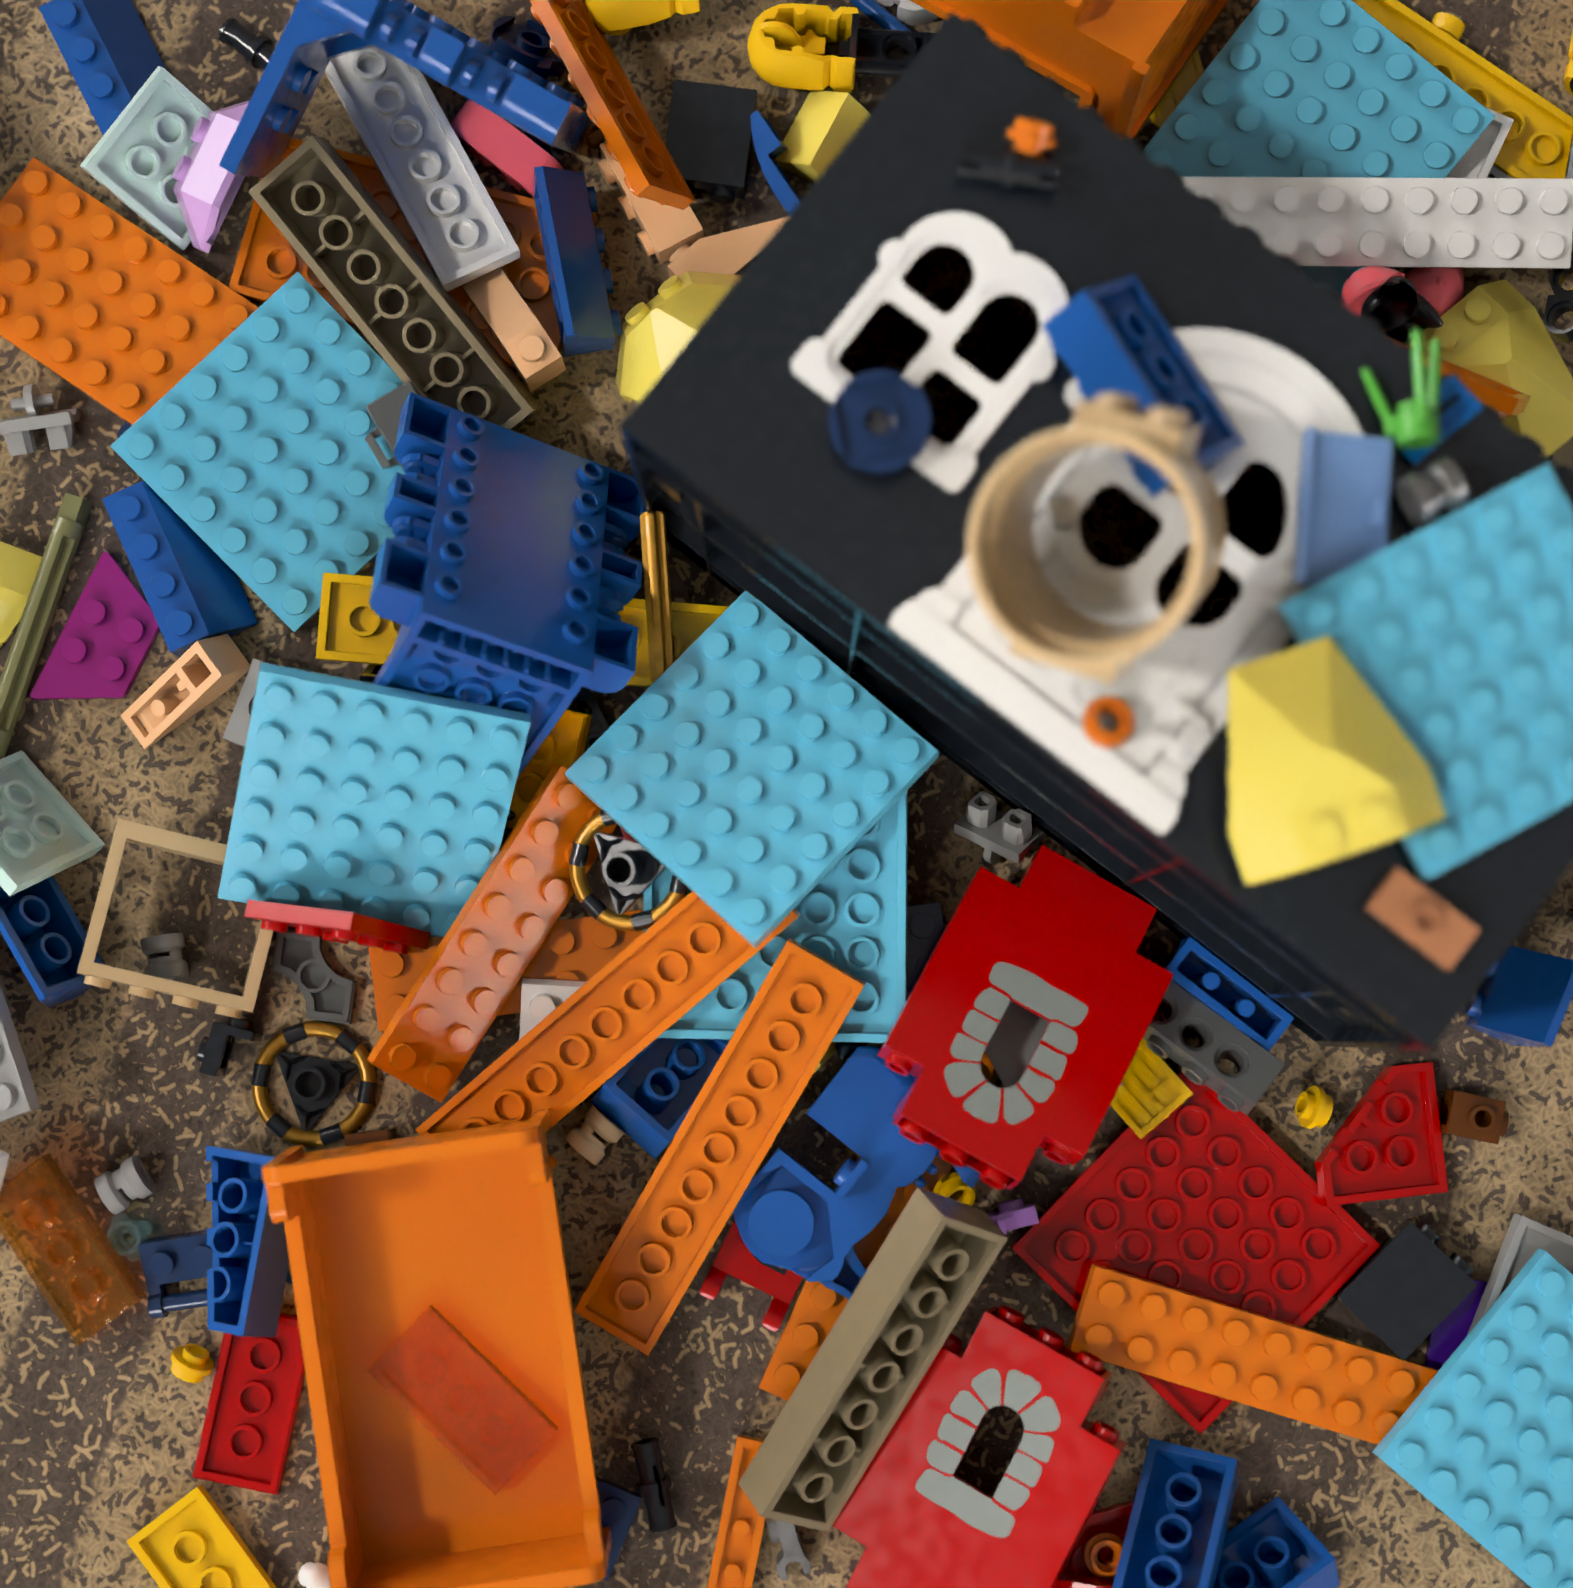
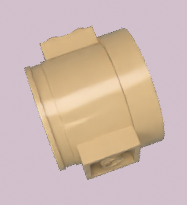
(1004, 553)

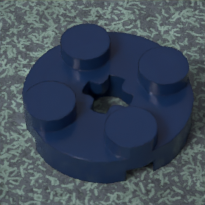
(526, 46)
(897, 399)

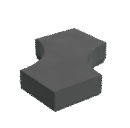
(325, 991)

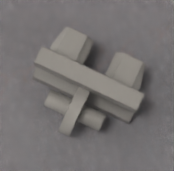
(19, 429)
(998, 832)

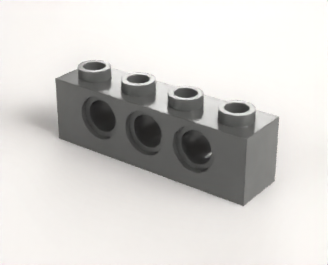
(1219, 1041)

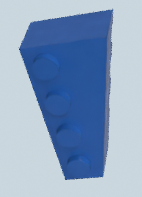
(246, 1247)

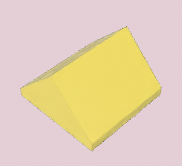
(820, 132)

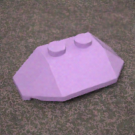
(202, 186)

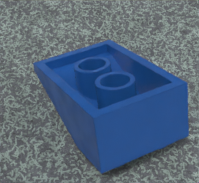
(1523, 998)
(658, 1089)

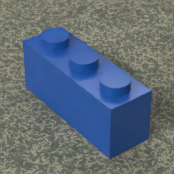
(1226, 993)

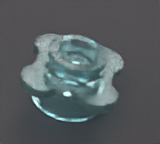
(138, 1229)

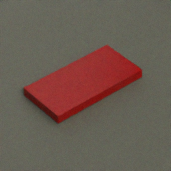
(252, 1409)

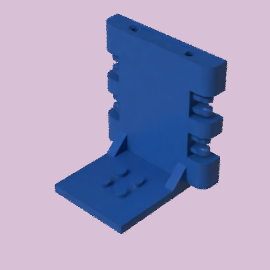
(339, 27)
(504, 568)

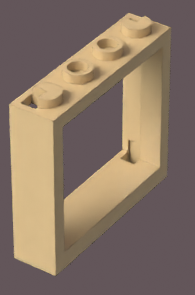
(147, 985)

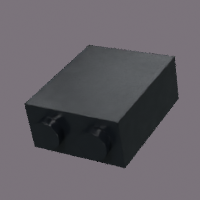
(711, 137)
(1407, 1287)

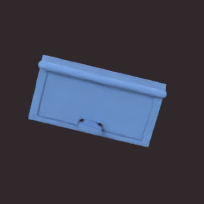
(1335, 506)

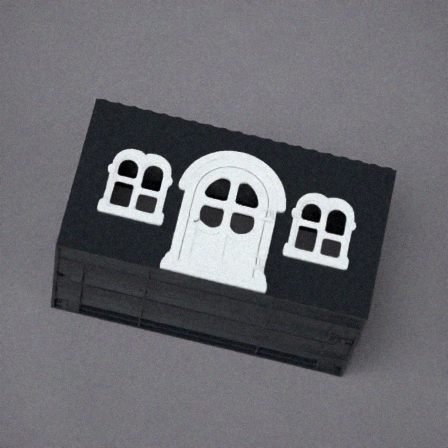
(880, 566)

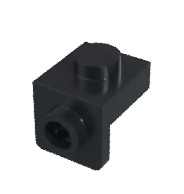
(217, 1048)

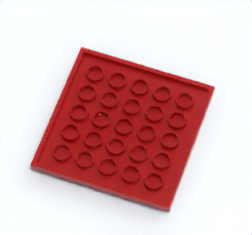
(1203, 1211)

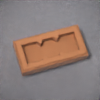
(1421, 918)

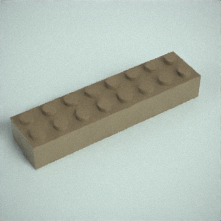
(388, 286)
(872, 1360)

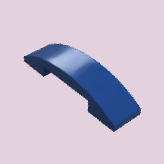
(768, 147)

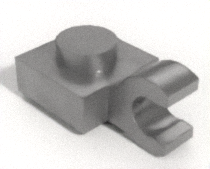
(791, 1546)

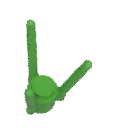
(1417, 419)

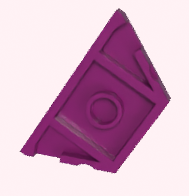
(101, 641)

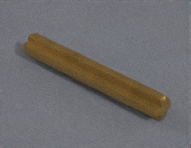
(657, 592)

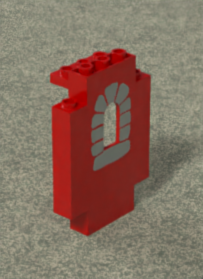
(1065, 953)
(943, 1532)

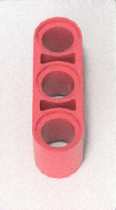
(501, 145)

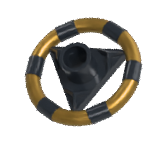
(628, 872)
(313, 1083)

